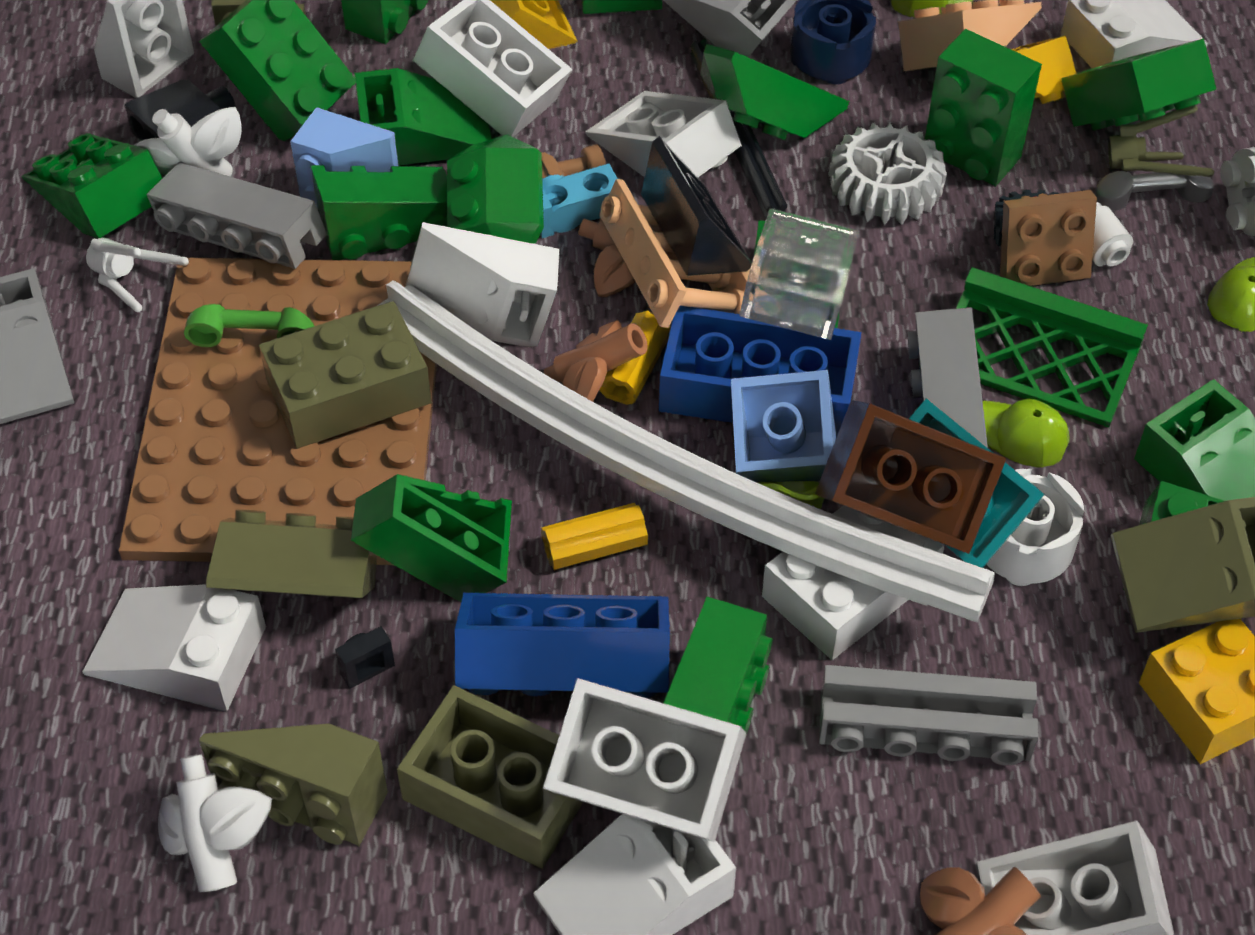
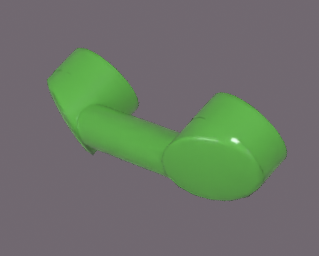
(206, 323)

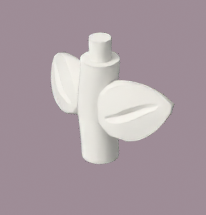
(200, 145)
(210, 823)

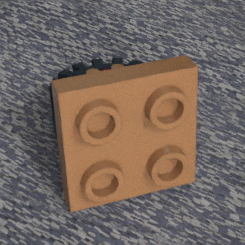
(1045, 236)

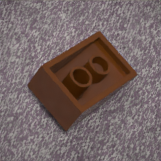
(910, 475)

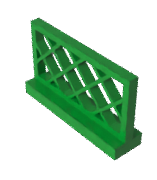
(1058, 319)

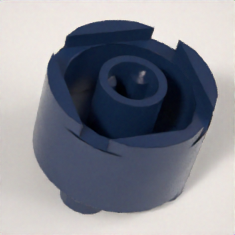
(832, 38)

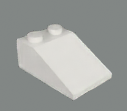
(1123, 28)
(141, 42)
(691, 126)
(180, 642)
(1090, 884)

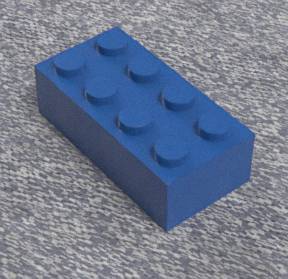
(717, 346)
(554, 638)

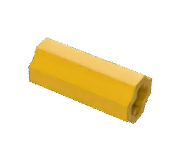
(627, 380)
(594, 535)

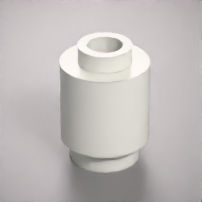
(1111, 238)

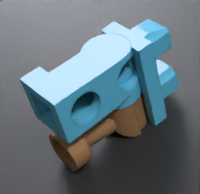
(574, 189)

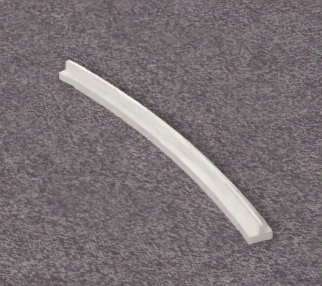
(685, 477)

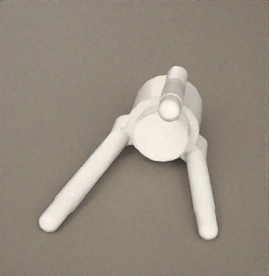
(116, 260)

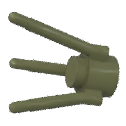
(1130, 152)

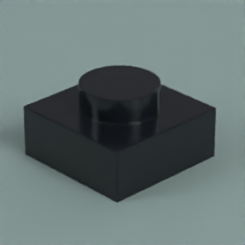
(365, 656)

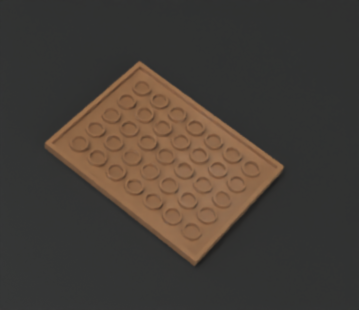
(217, 432)

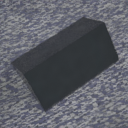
(690, 216)

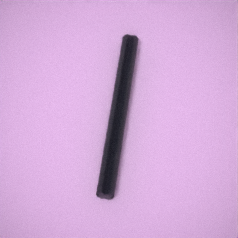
(750, 153)

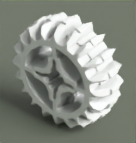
(887, 173)

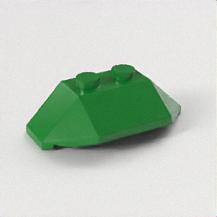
(767, 95)
(497, 189)

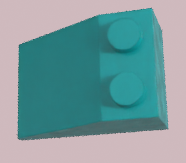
(1009, 504)

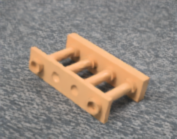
(653, 270)

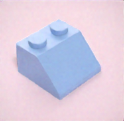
(338, 145)
(783, 426)

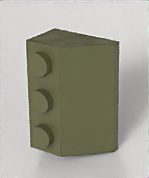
(290, 556)

